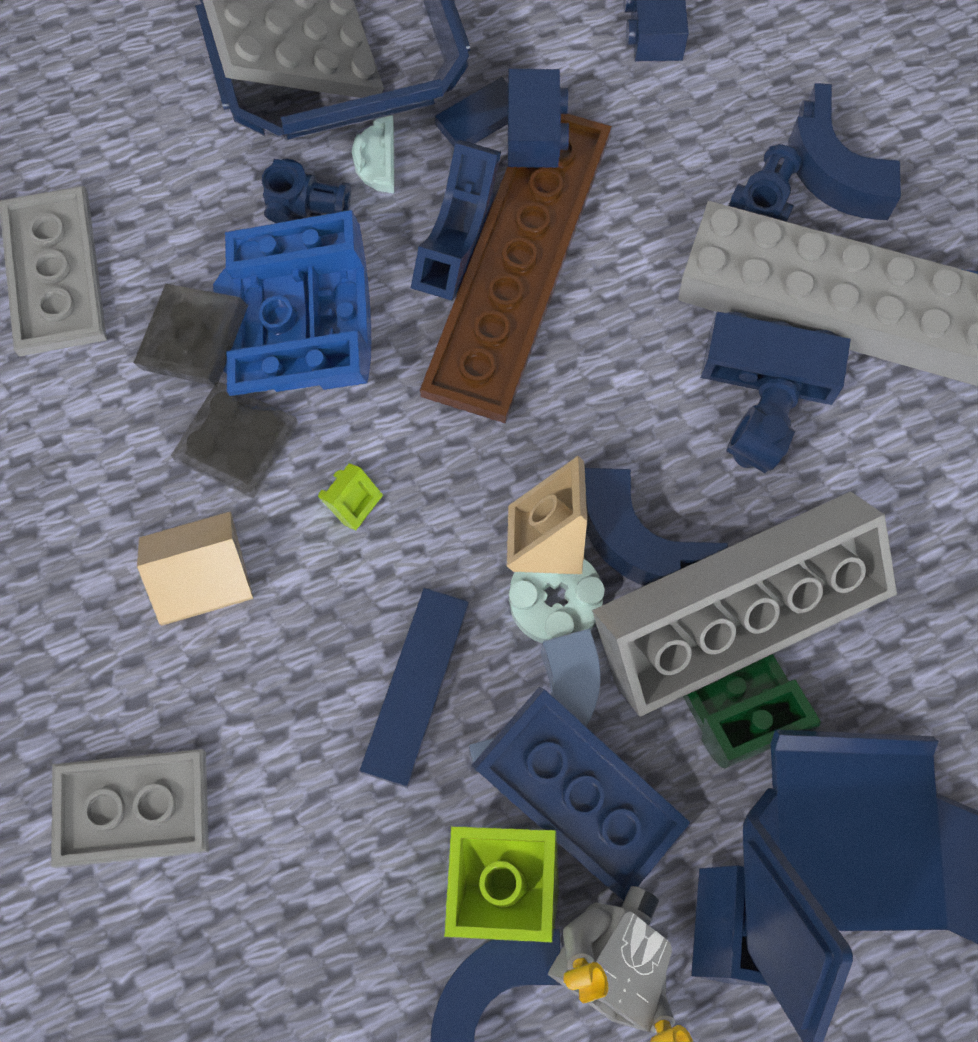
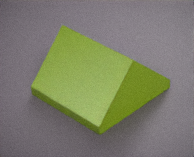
(502, 884)

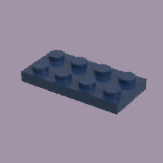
(581, 791)

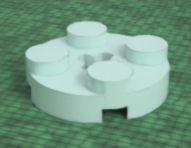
(544, 622)

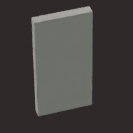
(51, 271)

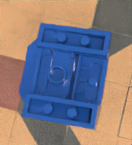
(304, 304)

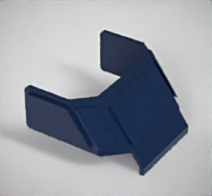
(454, 50)
(850, 846)

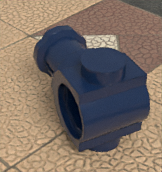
(770, 185)
(302, 193)
(765, 429)

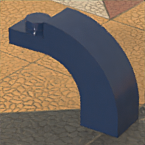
(836, 174)
(463, 213)
(625, 540)
(486, 975)

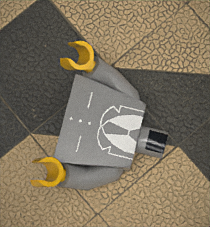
(620, 965)

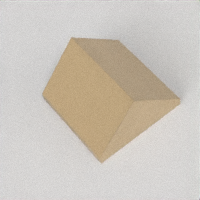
(550, 524)
(193, 568)

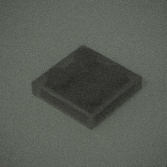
(191, 334)
(235, 440)

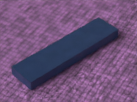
(414, 688)

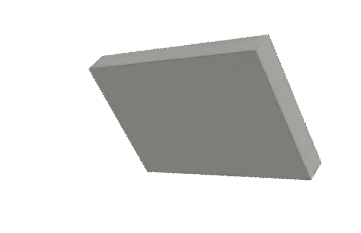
(129, 808)

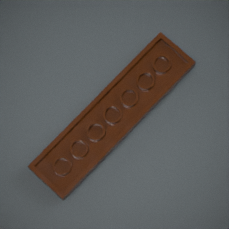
(513, 278)

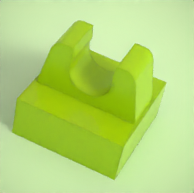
(351, 496)

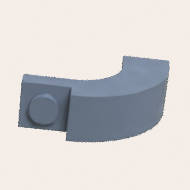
(572, 675)

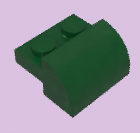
(746, 709)

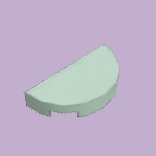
(375, 155)

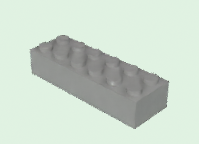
(746, 602)

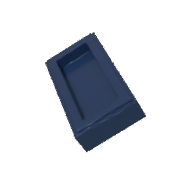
(476, 114)

